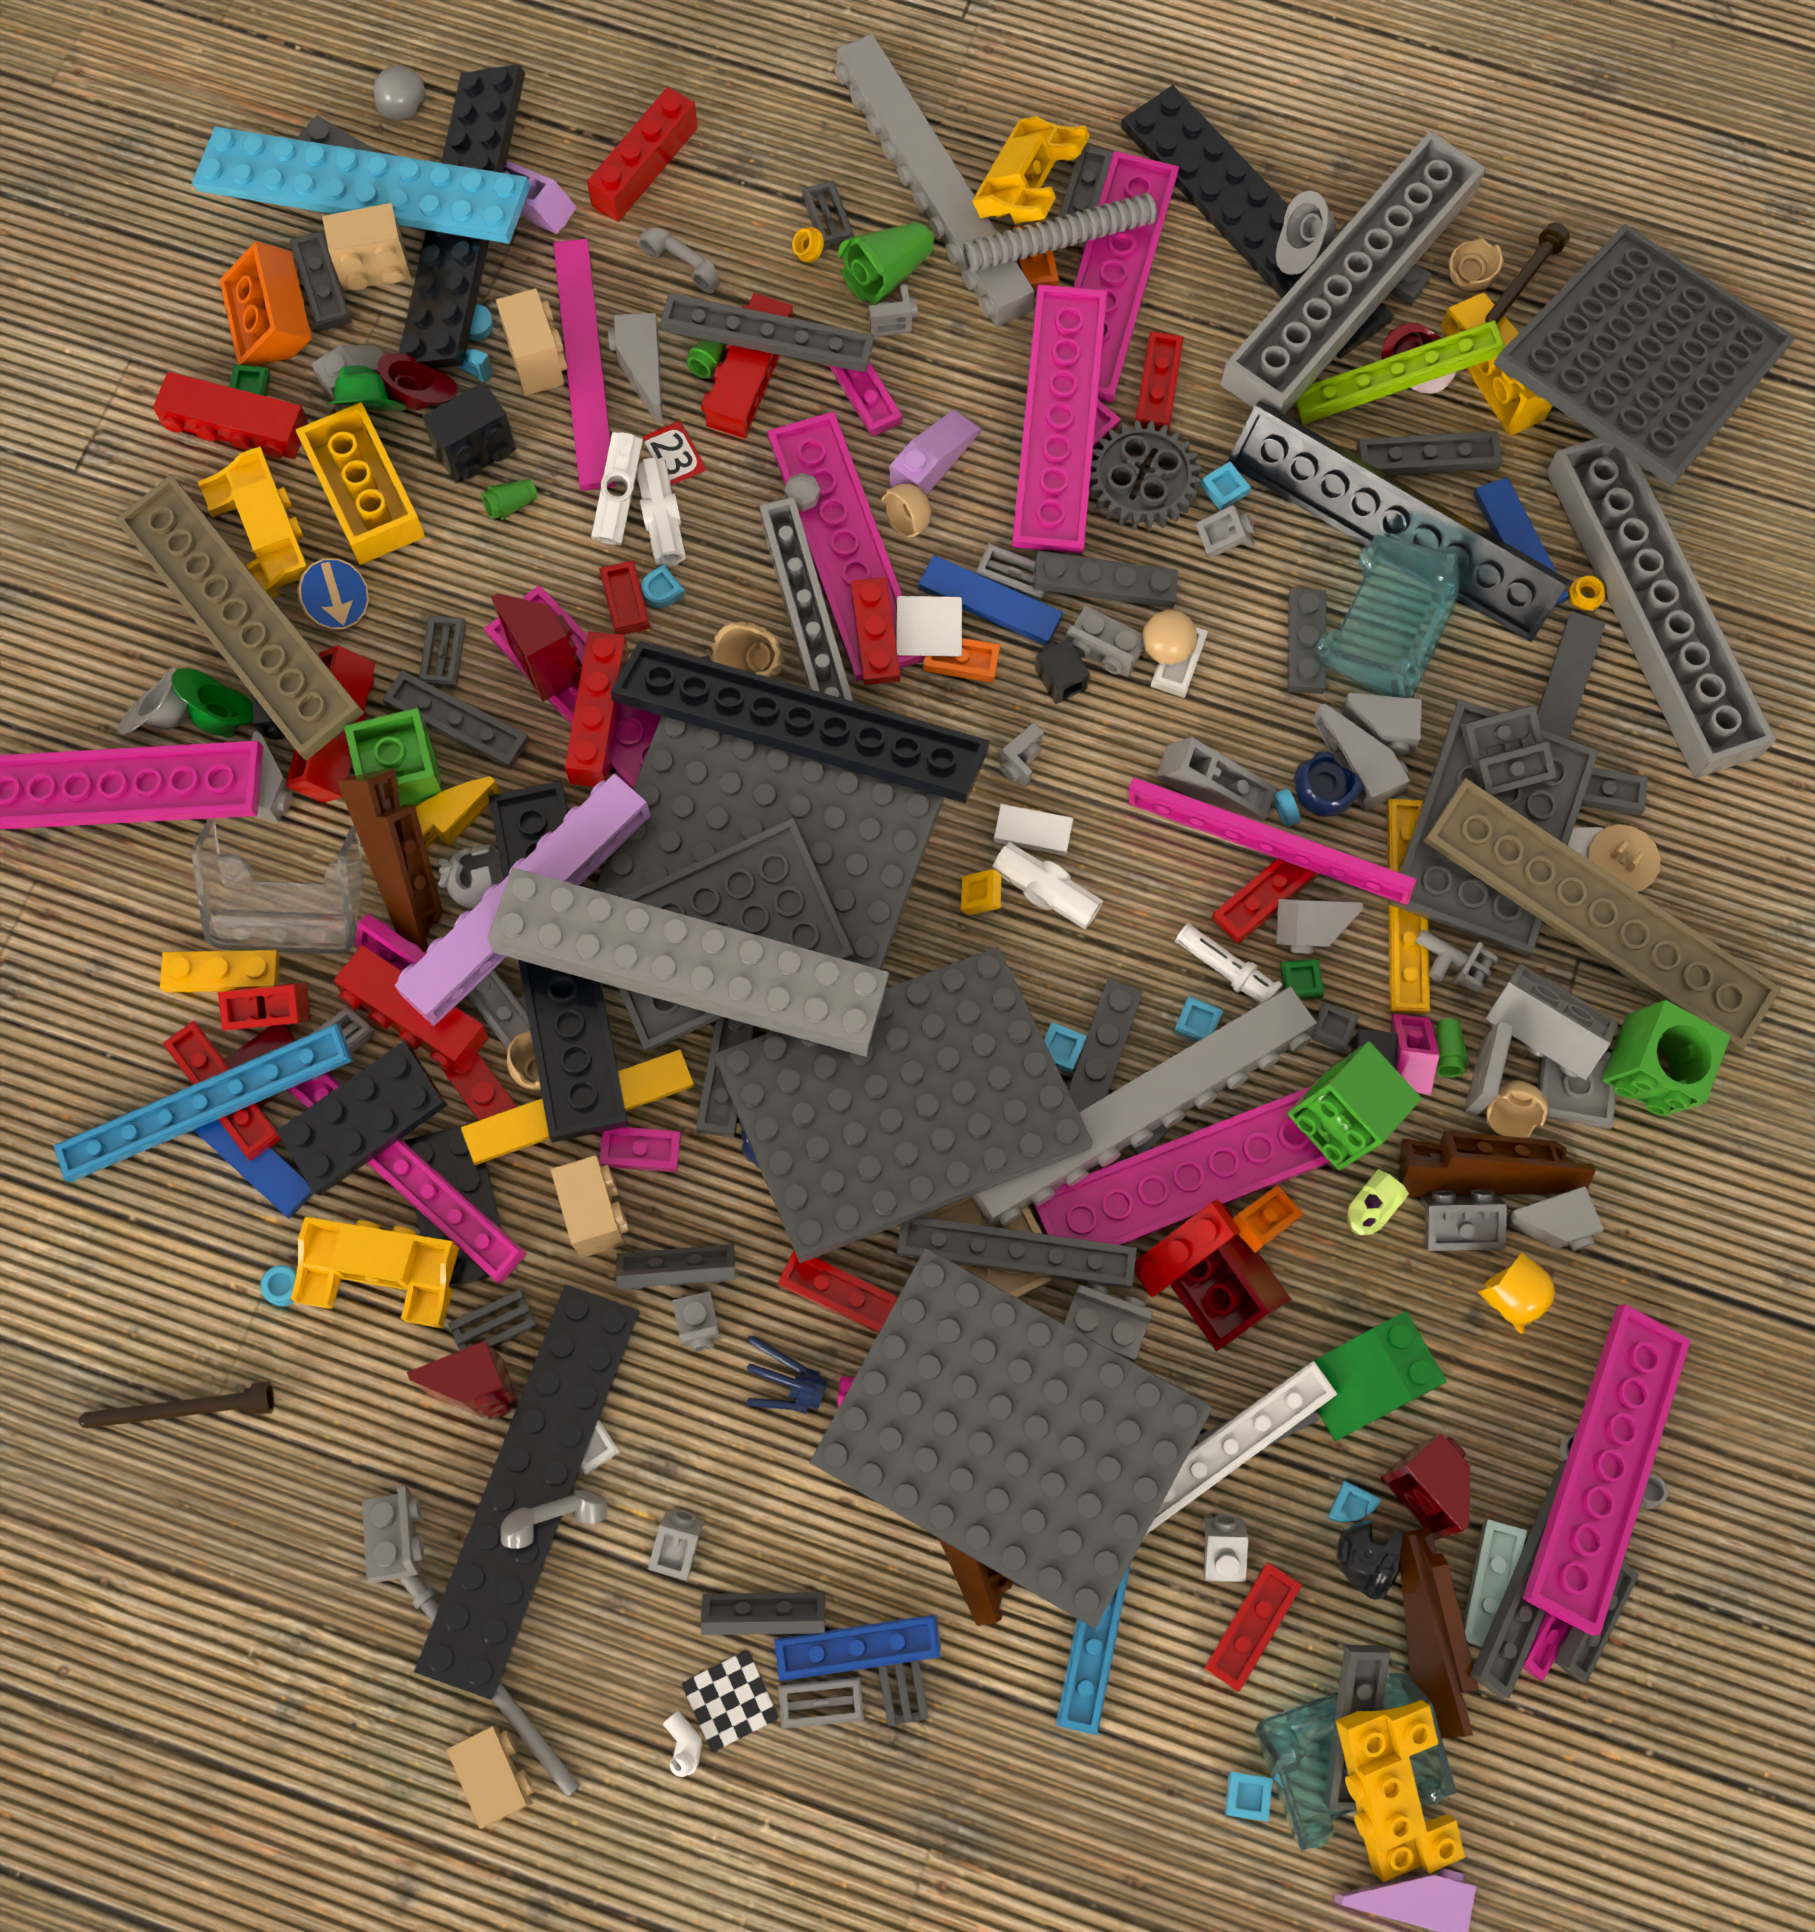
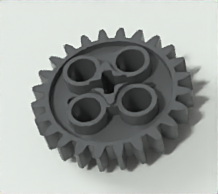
(1173, 487)

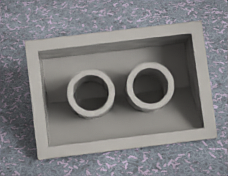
(1553, 1022)

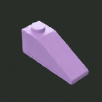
(546, 201)
(933, 452)
(1420, 1899)

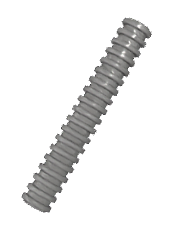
(1059, 232)

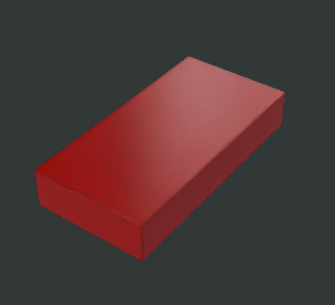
(624, 598)

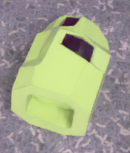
(1375, 1203)

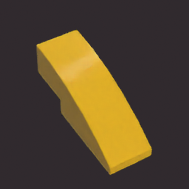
(454, 809)

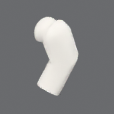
(687, 1745)

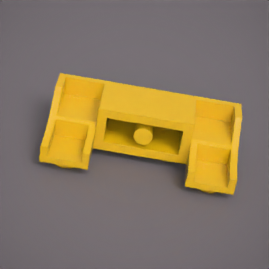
(1022, 167)
(262, 507)
(379, 1258)
(1386, 1793)

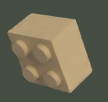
(366, 247)
(532, 341)
(587, 1206)

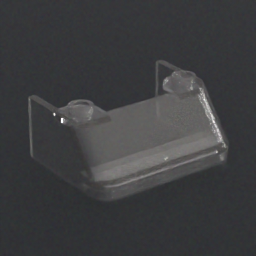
(277, 914)

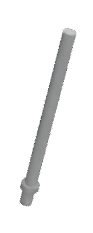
(425, 1600)

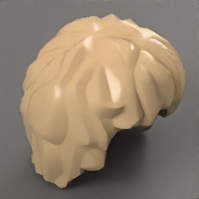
(748, 649)

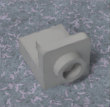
(895, 317)
(1225, 531)
(1022, 748)
(696, 1321)
(676, 1544)

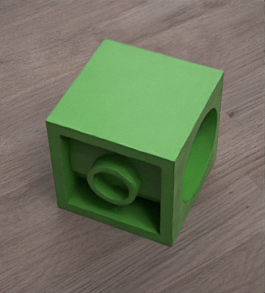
(397, 743)
(1690, 1045)
(1354, 1106)

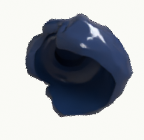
(1326, 786)

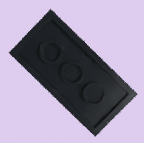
(361, 1118)
(451, 1158)

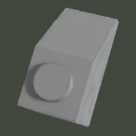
(329, 365)
(1387, 718)
(273, 795)
(1313, 922)
(1559, 1220)

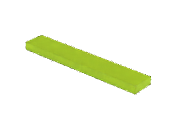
(1400, 372)

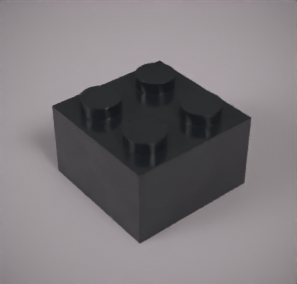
(469, 432)

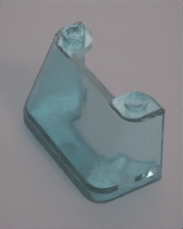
(1394, 617)
(1298, 1753)

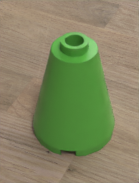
(883, 259)

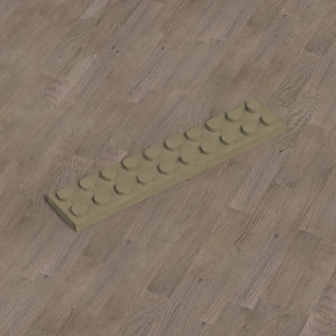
(239, 618)
(1600, 913)

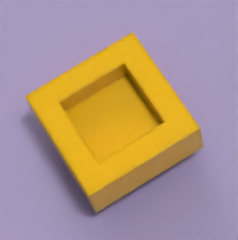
(981, 892)

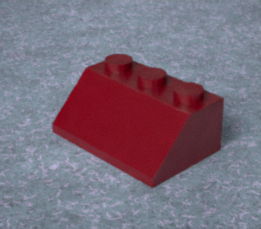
(539, 643)
(1230, 1292)
(469, 1380)
(1434, 1485)

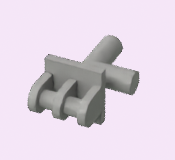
(1448, 954)

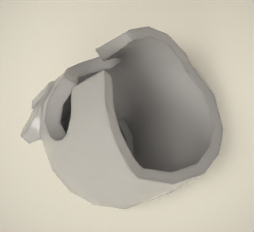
(470, 874)

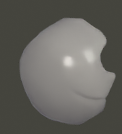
(398, 92)

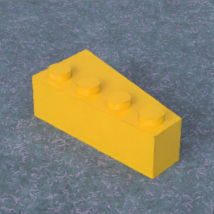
(1509, 399)

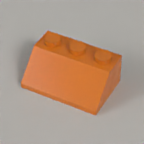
(265, 306)

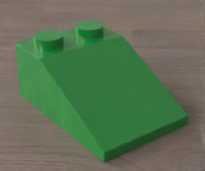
(1376, 1375)

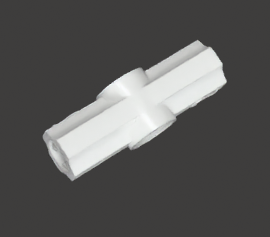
(622, 468)
(660, 512)
(1047, 885)

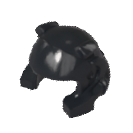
(1366, 1564)

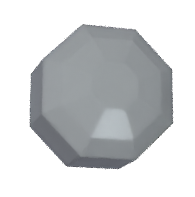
(804, 489)

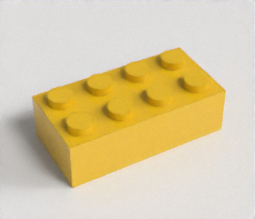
(360, 483)

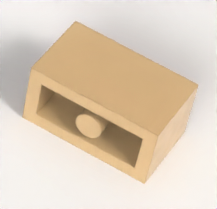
(490, 1776)

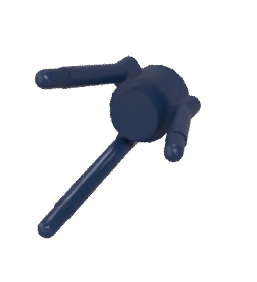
(805, 1389)

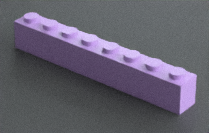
(568, 854)

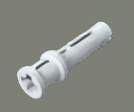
(1243, 976)

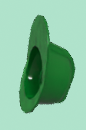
(363, 385)
(212, 704)

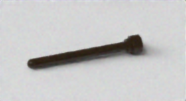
(1551, 241)
(256, 1399)

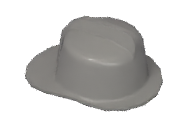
(1305, 232)
(157, 708)

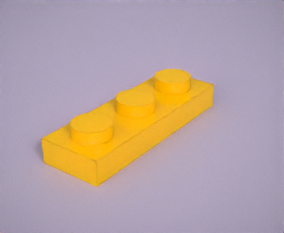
(218, 970)

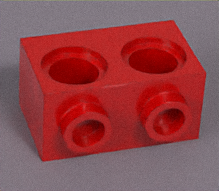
(264, 1006)

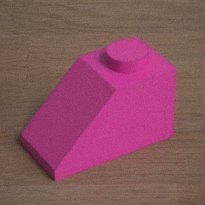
(1416, 1051)

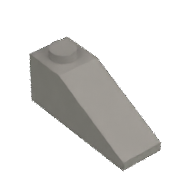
(638, 355)
(1363, 754)
(1214, 779)

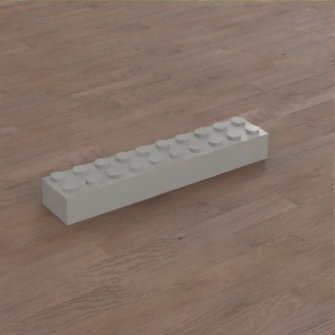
(1353, 275)
(1660, 607)
(688, 961)

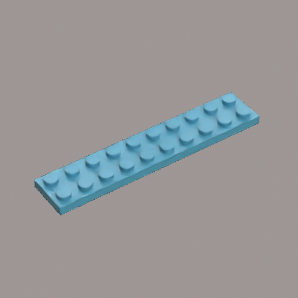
(348, 179)

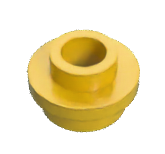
(808, 244)
(1593, 587)

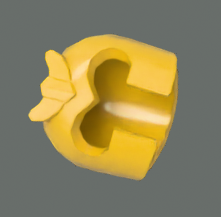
(1520, 1292)

